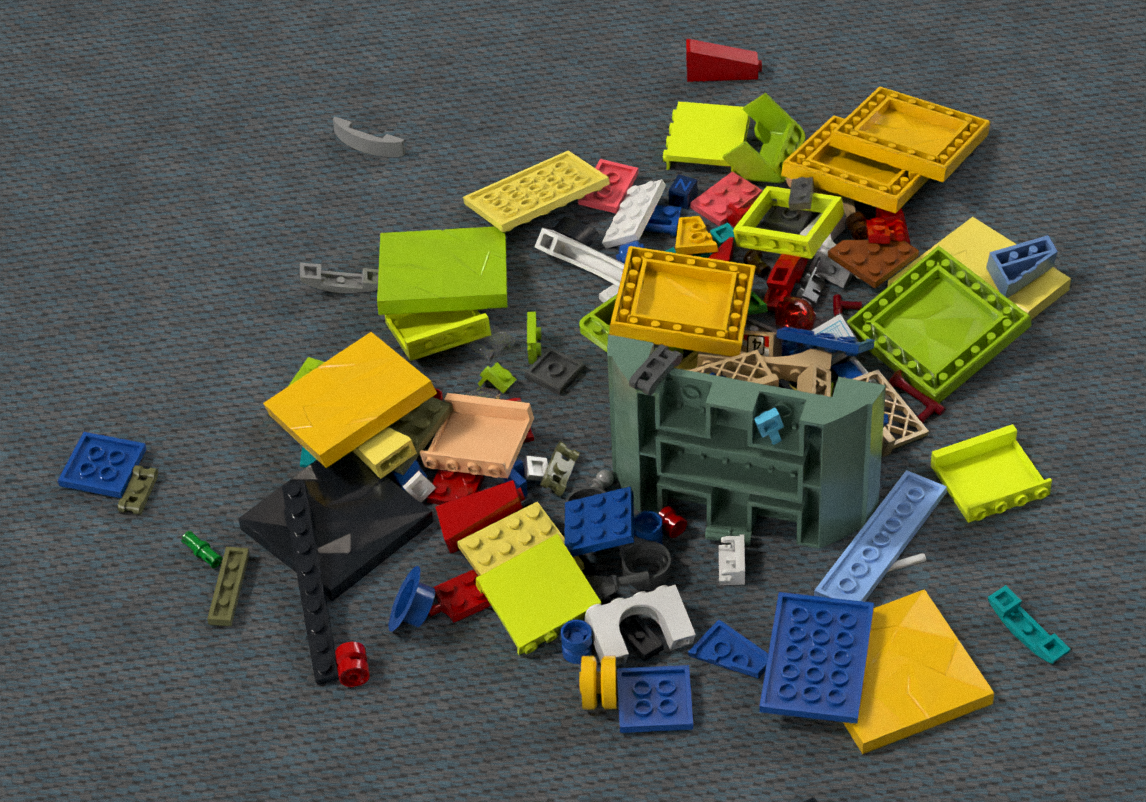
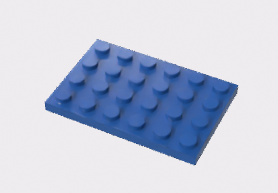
(817, 658)

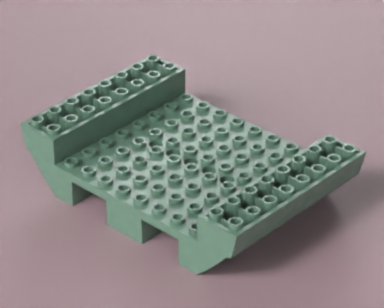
(703, 447)

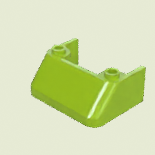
(779, 136)
(597, 325)

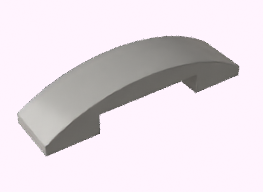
(387, 147)
(338, 281)

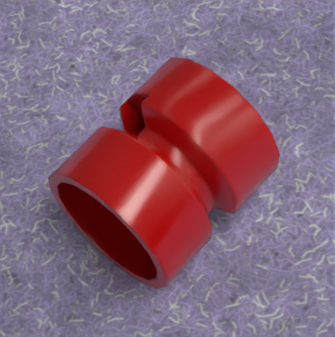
(352, 664)

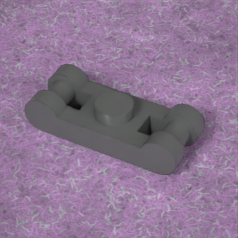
(655, 368)

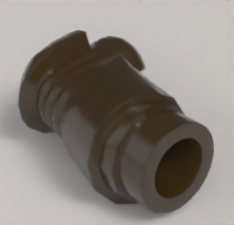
(753, 257)

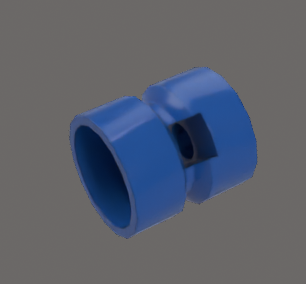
(648, 526)
(576, 640)

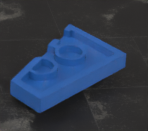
(730, 650)

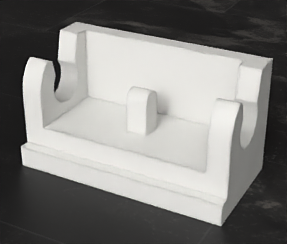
(732, 561)

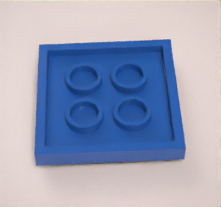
(102, 464)
(599, 521)
(654, 699)

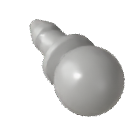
(603, 479)

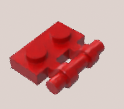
(883, 232)

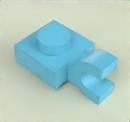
(768, 424)

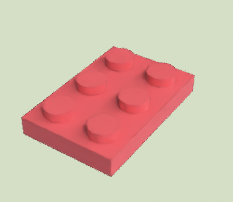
(729, 190)
(611, 196)

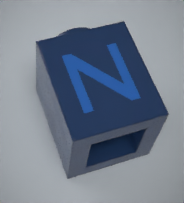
(683, 191)

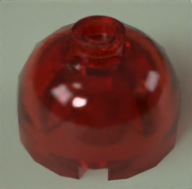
(795, 313)

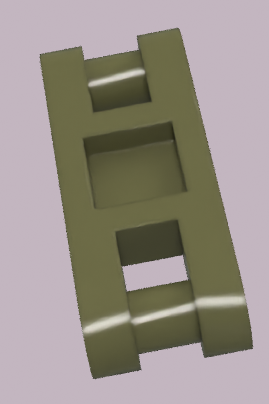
(559, 469)
(138, 490)

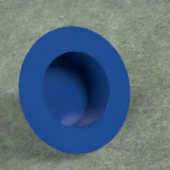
(411, 602)

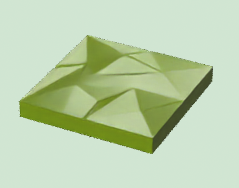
(442, 270)
(939, 324)

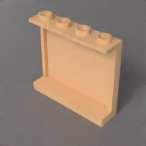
(479, 436)

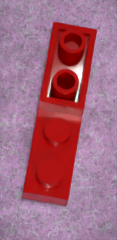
(782, 279)

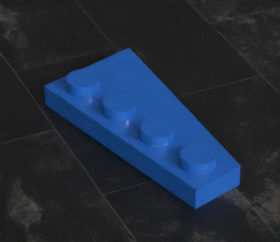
(825, 340)

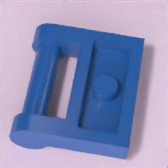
(664, 220)

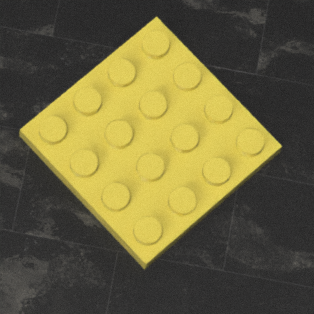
(509, 538)

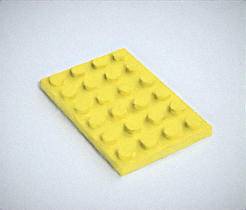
(536, 191)

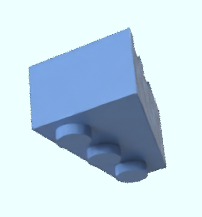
(1020, 264)

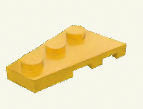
(693, 237)

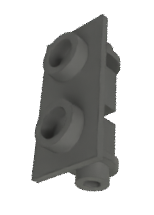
(812, 284)

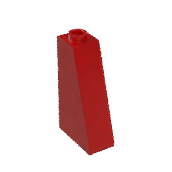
(720, 62)
(477, 511)

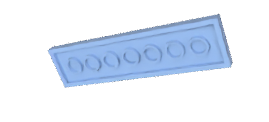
(882, 539)

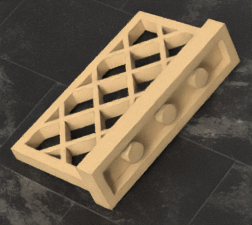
(739, 362)
(898, 403)

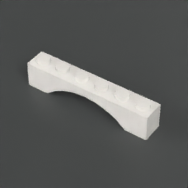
(580, 255)

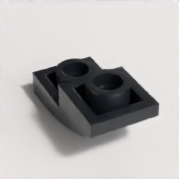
(576, 230)

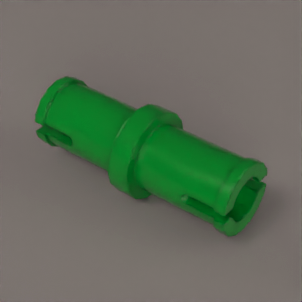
(201, 549)

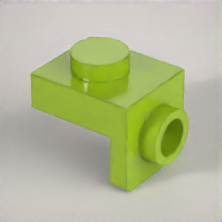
(498, 376)

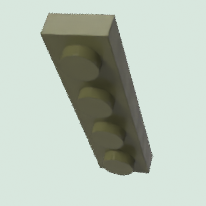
(228, 586)

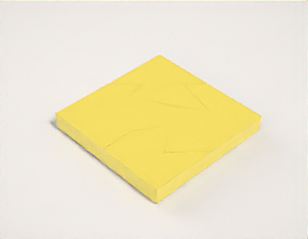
(972, 245)

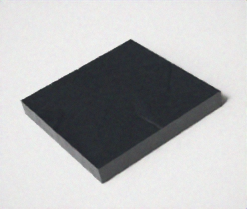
(353, 517)

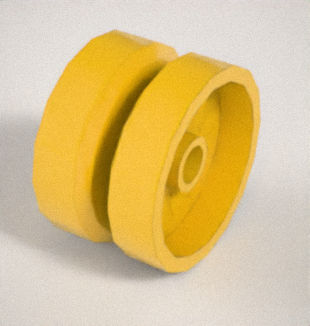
(598, 682)

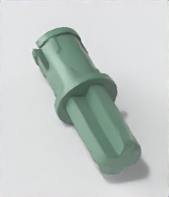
(717, 533)

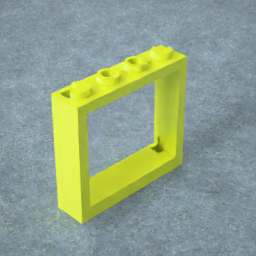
(784, 242)

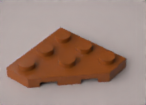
(873, 261)

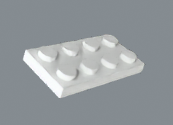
(634, 213)

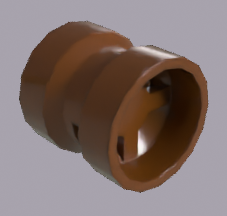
(857, 225)

